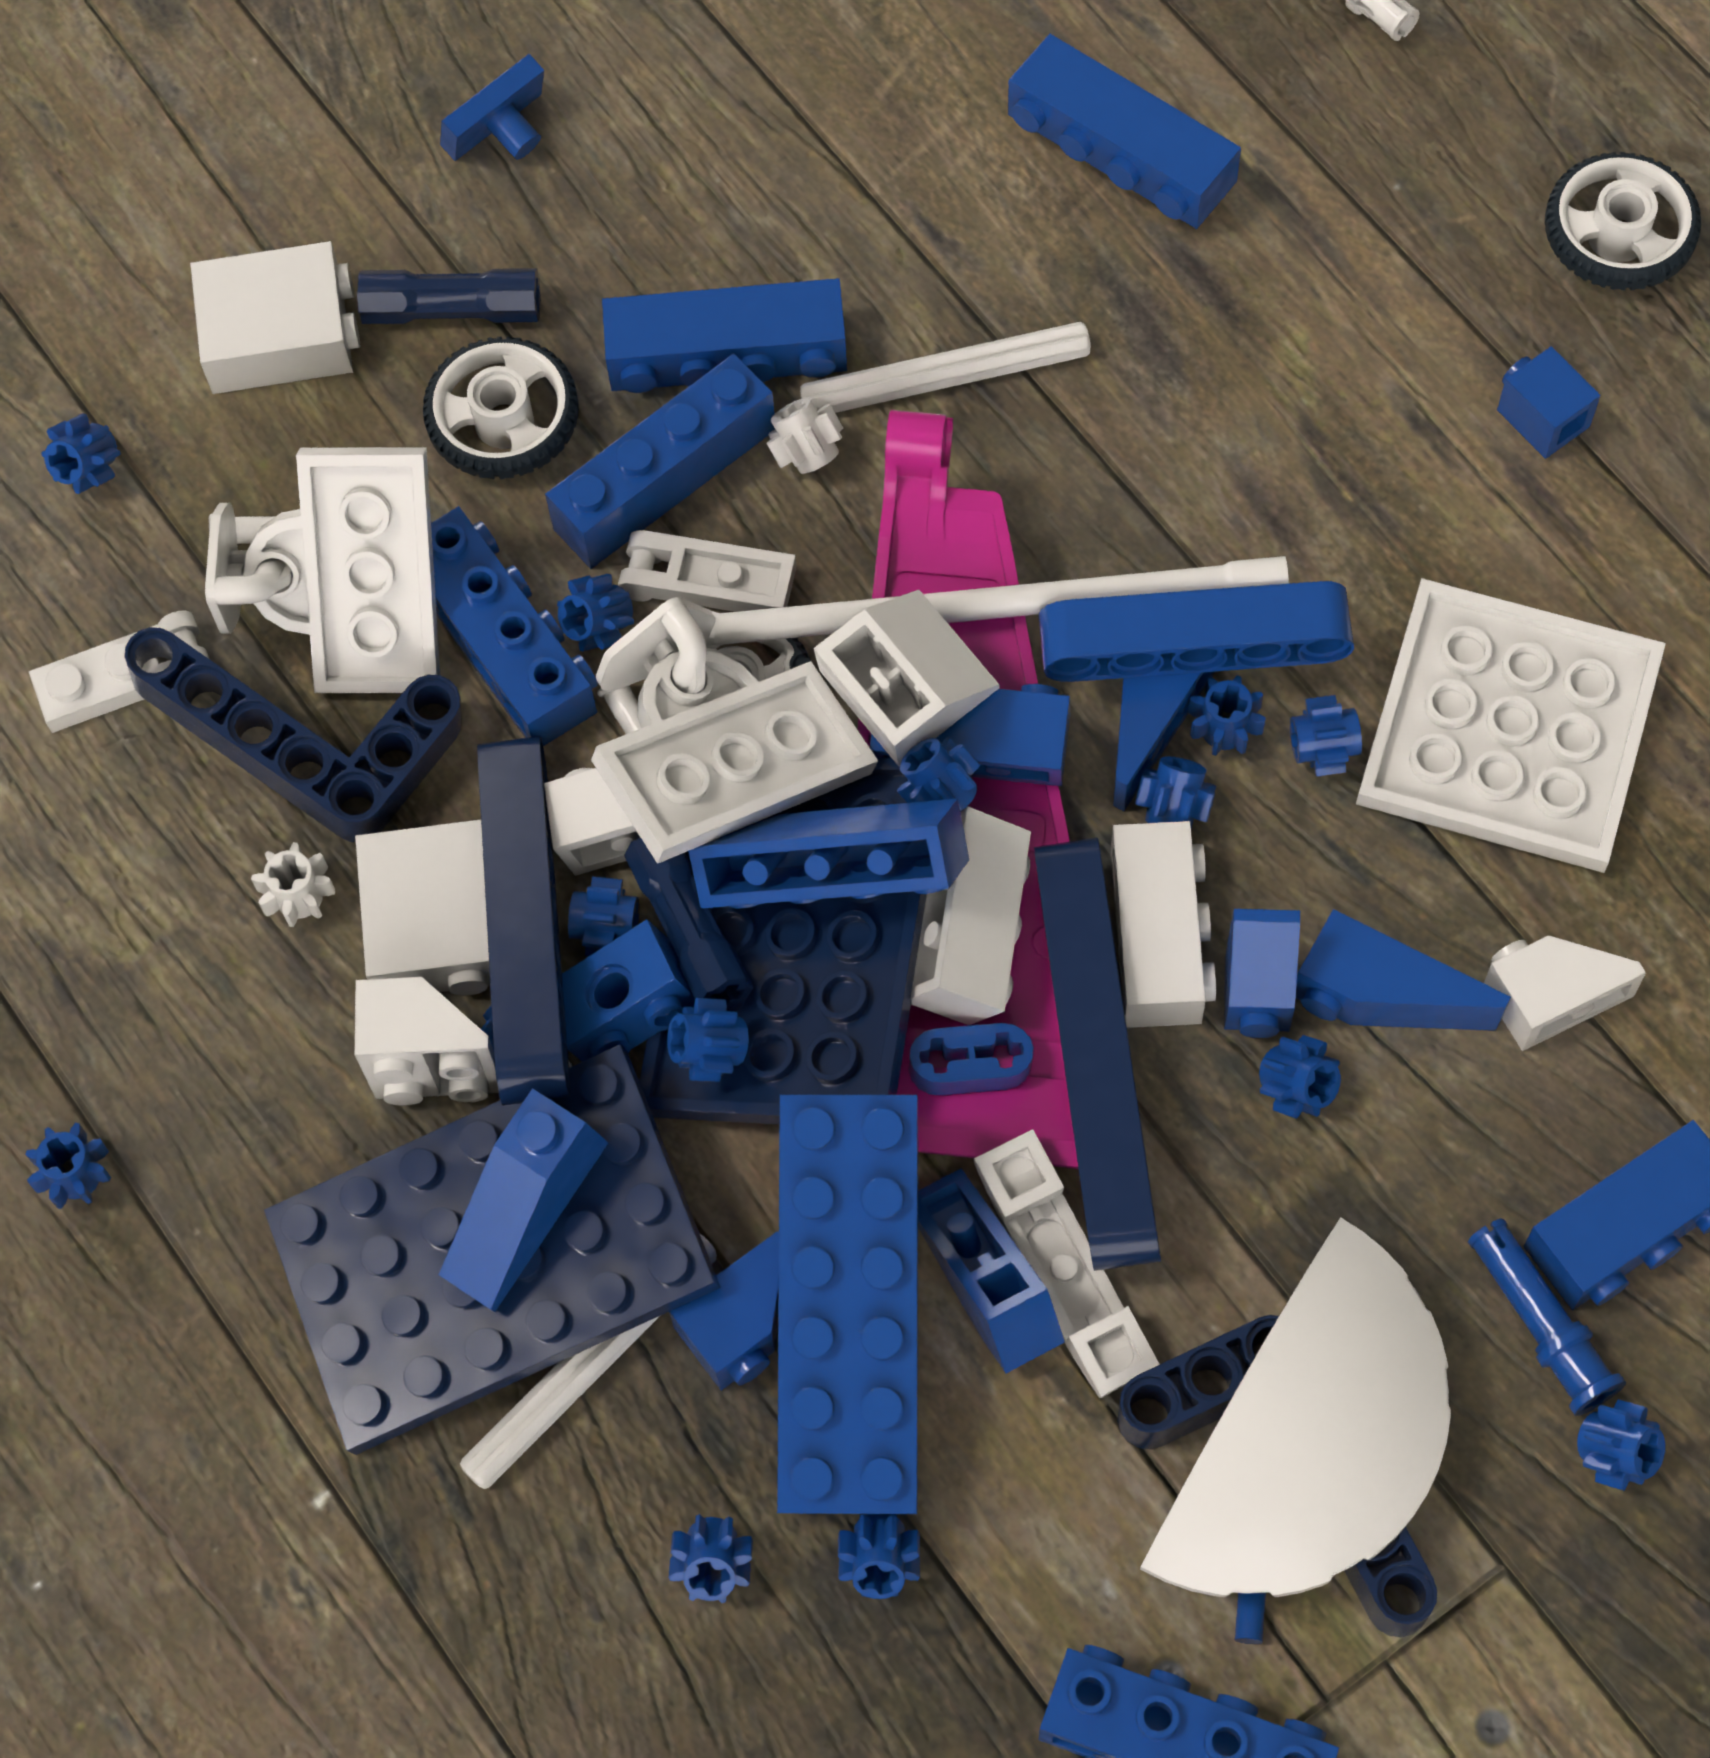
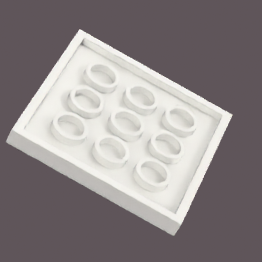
(1512, 725)

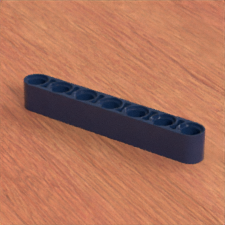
(522, 922)
(1096, 1056)

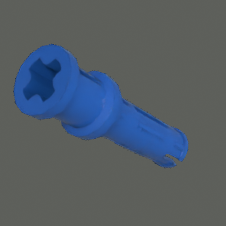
(1562, 1343)

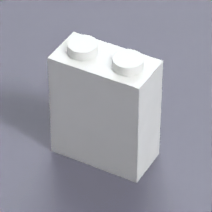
(273, 317)
(425, 906)

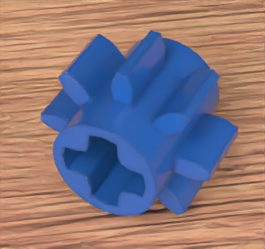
(80, 453)
(595, 612)
(1230, 698)
(1325, 735)
(938, 772)
(1175, 792)
(601, 913)
(707, 1039)
(1299, 1076)
(52, 1155)
(1621, 1444)
(879, 1555)
(710, 1558)

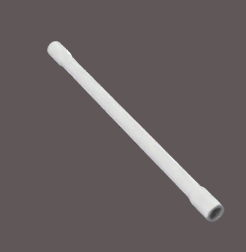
(994, 601)

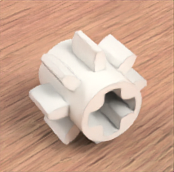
(804, 435)
(293, 884)

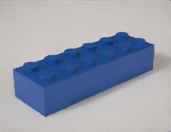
(848, 1305)

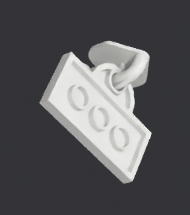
(340, 568)
(709, 740)

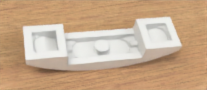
(1043, 1227)

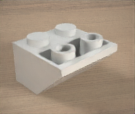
(903, 672)
(419, 1044)

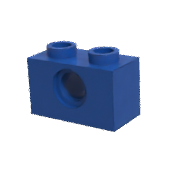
(632, 967)

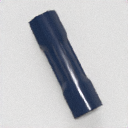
(407, 296)
(703, 951)

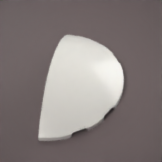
(1321, 1439)

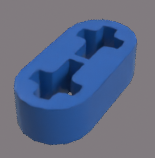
(970, 1059)

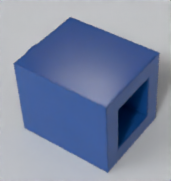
(1547, 401)

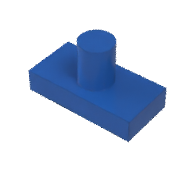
(497, 112)

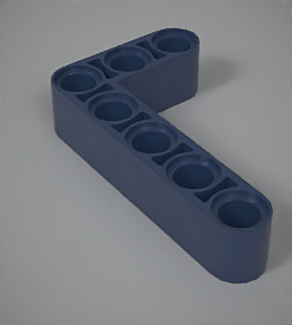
(292, 742)
(1191, 1410)

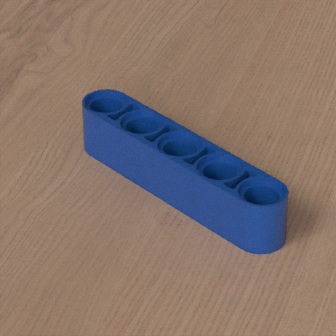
(1195, 631)

